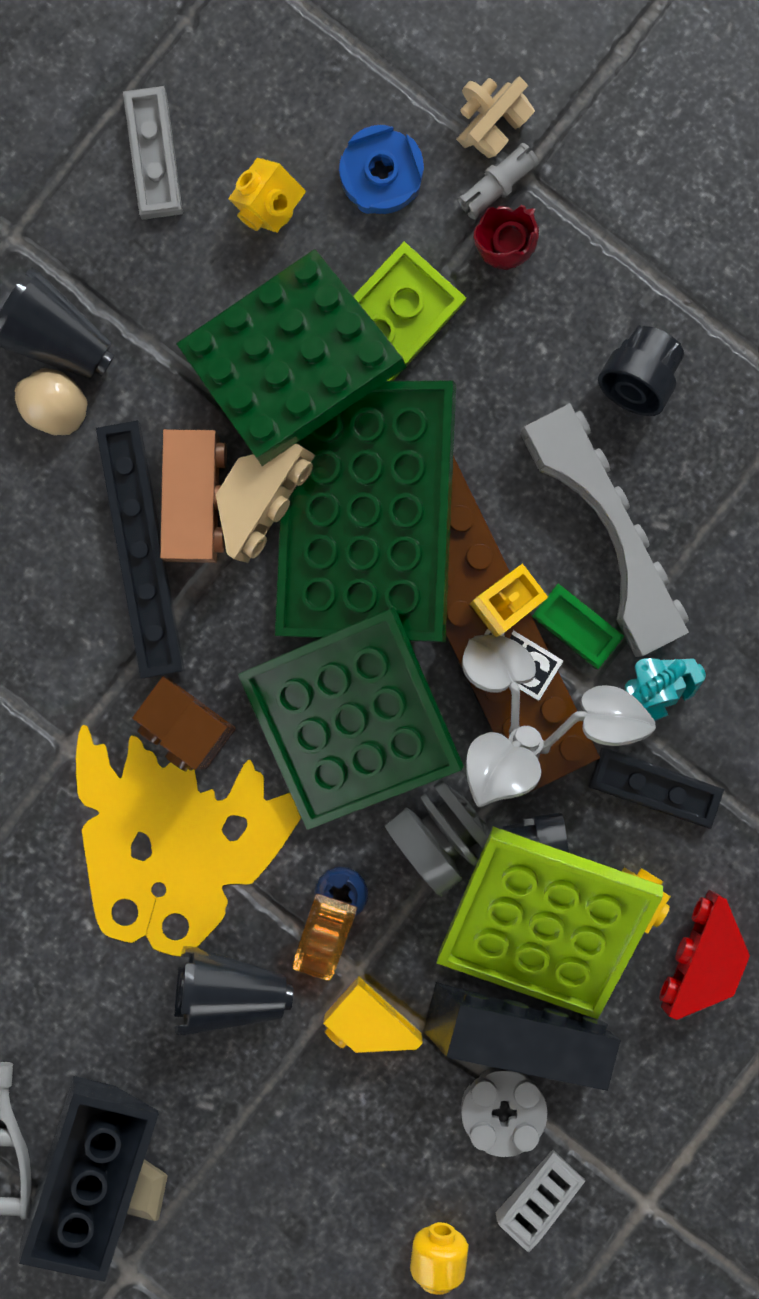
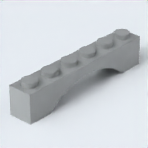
(645, 607)

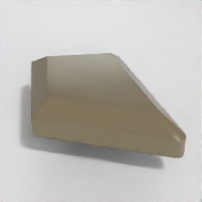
(148, 1193)

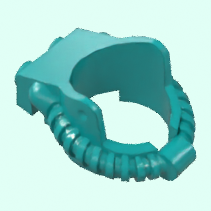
(663, 682)

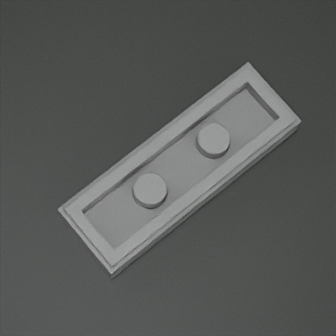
(152, 152)

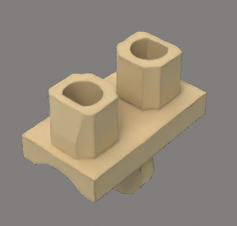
(507, 102)

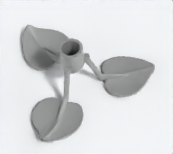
(510, 767)

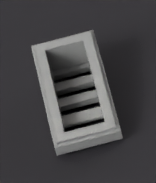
(541, 1223)

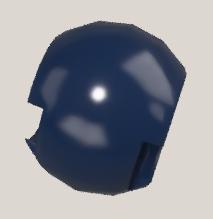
(338, 877)

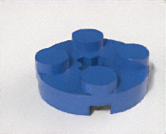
(370, 191)

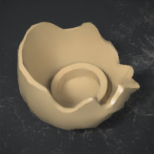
(51, 402)

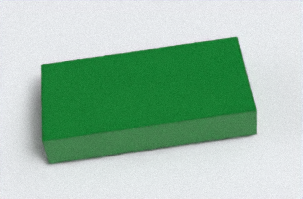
(577, 626)

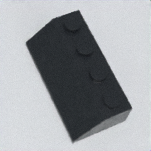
(87, 1180)

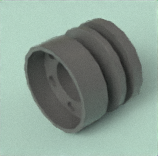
(439, 837)

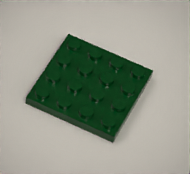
(290, 356)
(351, 719)

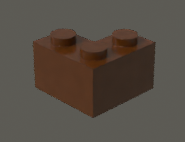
(182, 726)

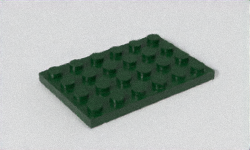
(372, 516)

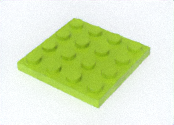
(548, 923)

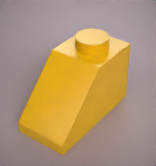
(369, 1022)

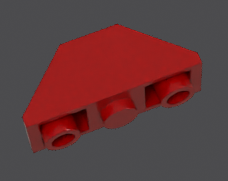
(708, 960)

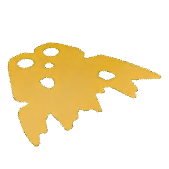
(185, 840)

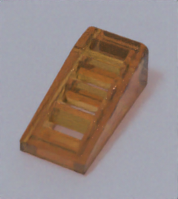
(322, 938)

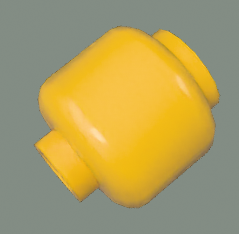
(439, 1258)

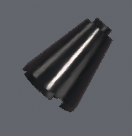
(50, 329)
(226, 993)

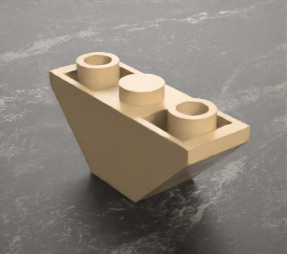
(257, 497)

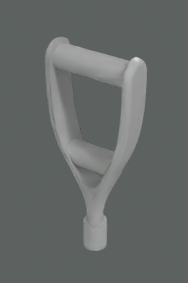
(12, 1137)

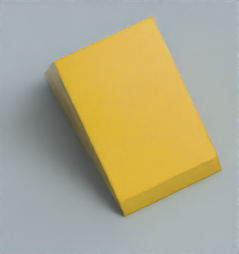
(508, 600)

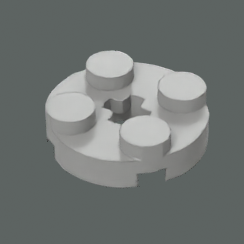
(486, 1130)

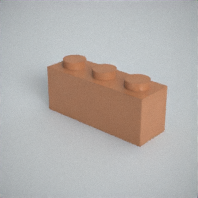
(189, 496)

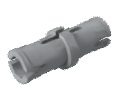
(498, 181)

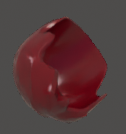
(506, 236)

